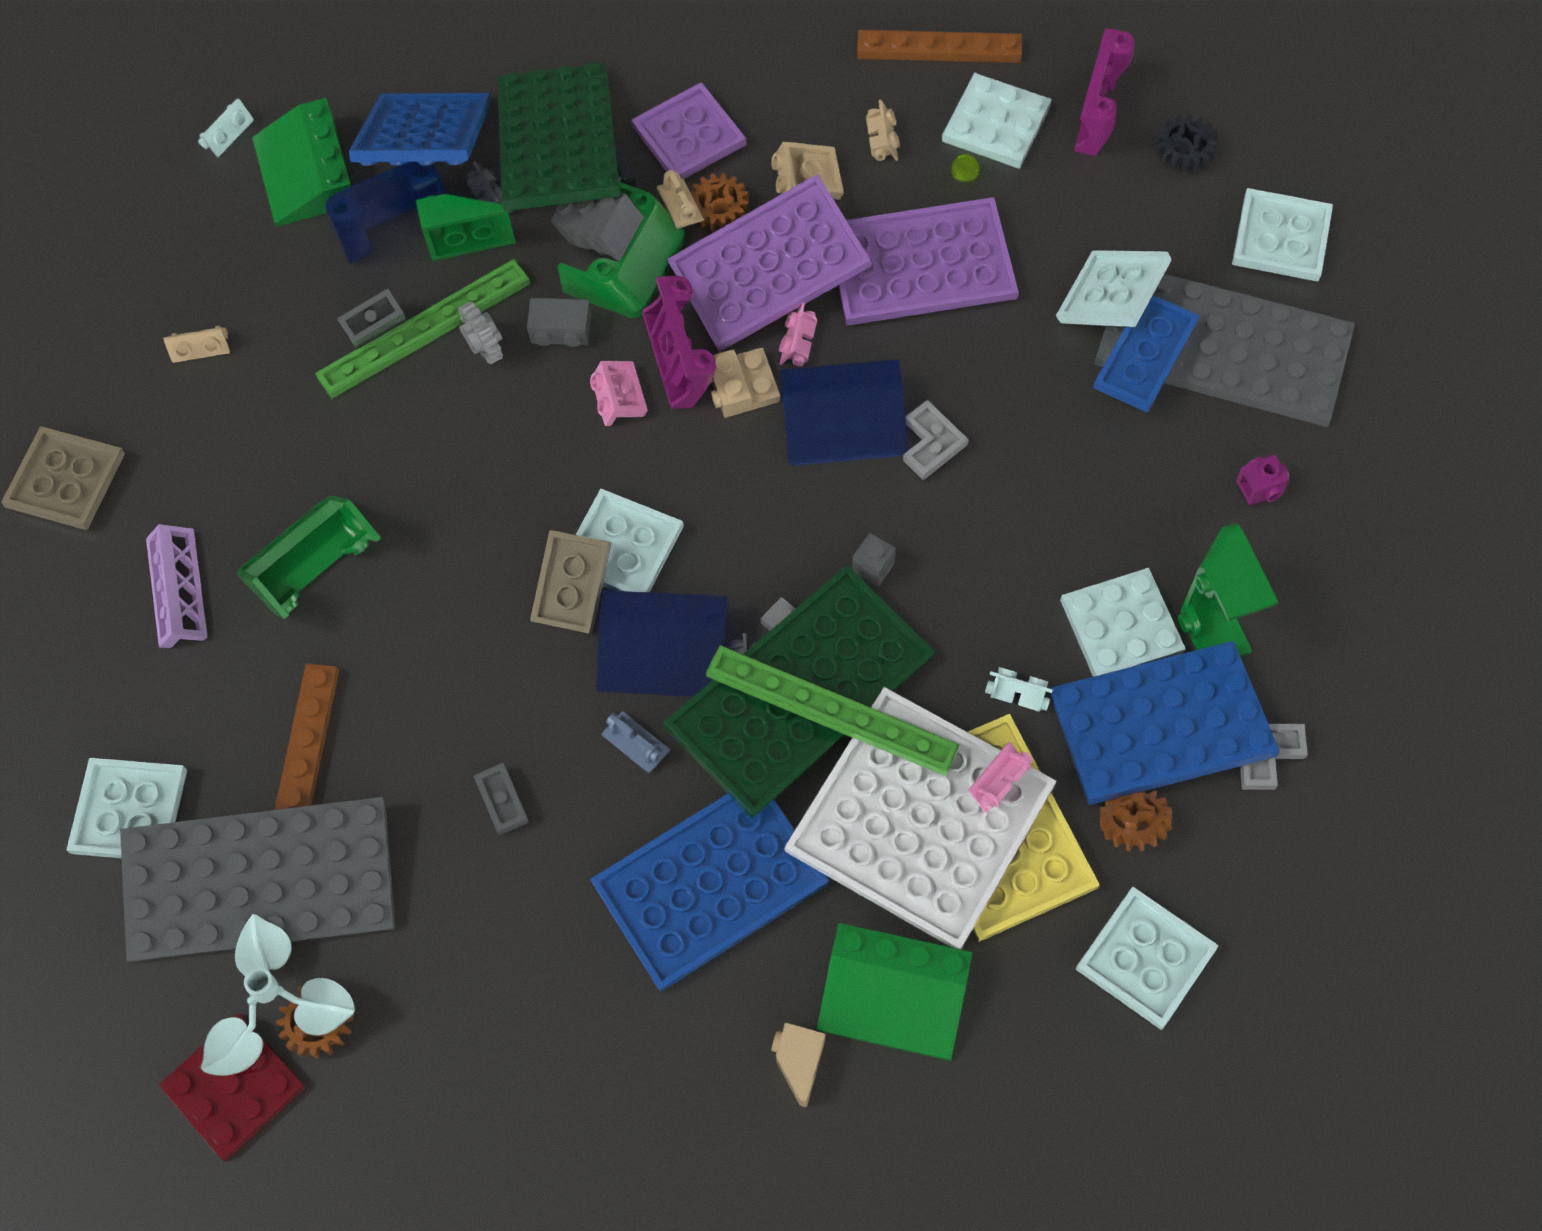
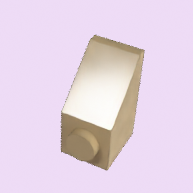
(798, 1058)

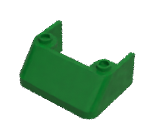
(629, 283)
(305, 552)
(1225, 589)

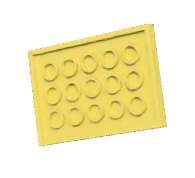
(1048, 864)

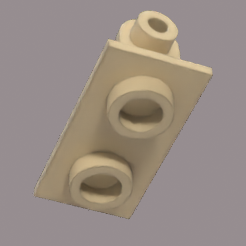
(881, 122)
(679, 200)
(197, 344)

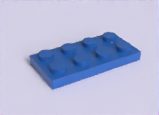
(1146, 354)

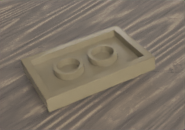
(570, 581)

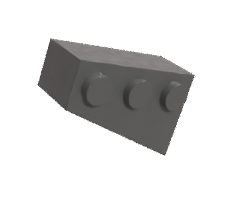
(599, 224)

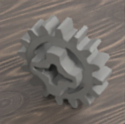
(480, 332)

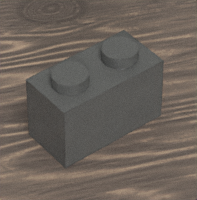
(372, 318)
(559, 321)

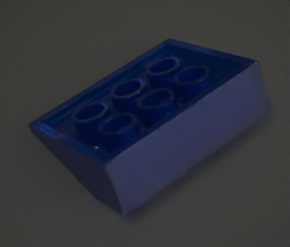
(844, 412)
(658, 641)

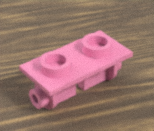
(799, 325)
(998, 776)

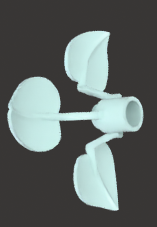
(321, 1009)

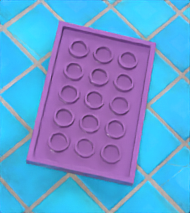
(770, 262)
(929, 262)

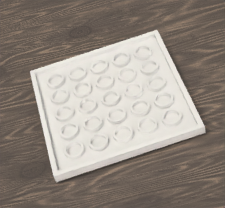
(917, 835)

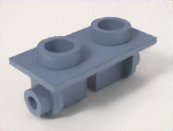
(634, 741)

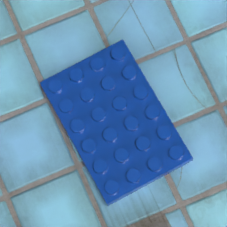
(421, 128)
(1162, 722)
(705, 887)

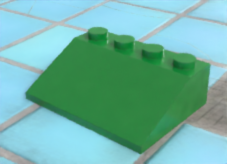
(302, 162)
(894, 991)

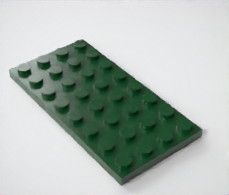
(556, 137)
(835, 640)

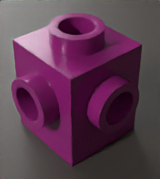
(1263, 479)

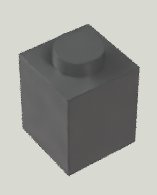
(873, 559)

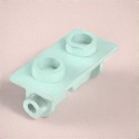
(226, 128)
(1031, 692)

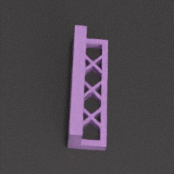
(165, 586)

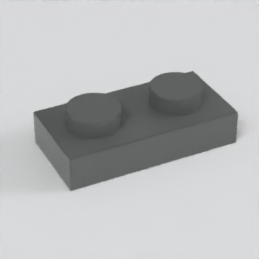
(501, 799)

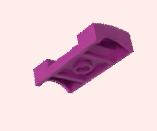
(1098, 111)
(683, 370)

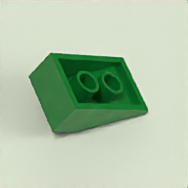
(462, 225)

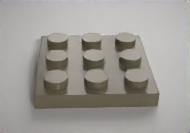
(63, 478)

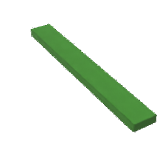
(420, 329)
(833, 710)

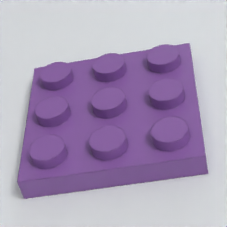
(688, 131)

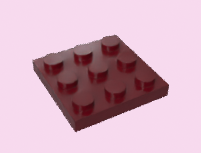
(233, 1106)

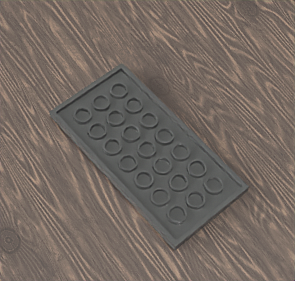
(1254, 351)
(297, 867)

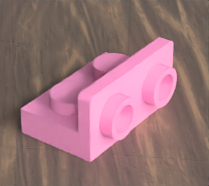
(617, 391)

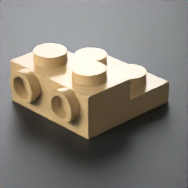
(802, 161)
(743, 382)

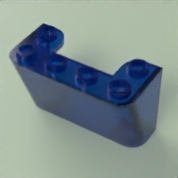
(378, 201)

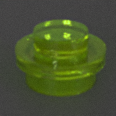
(965, 168)

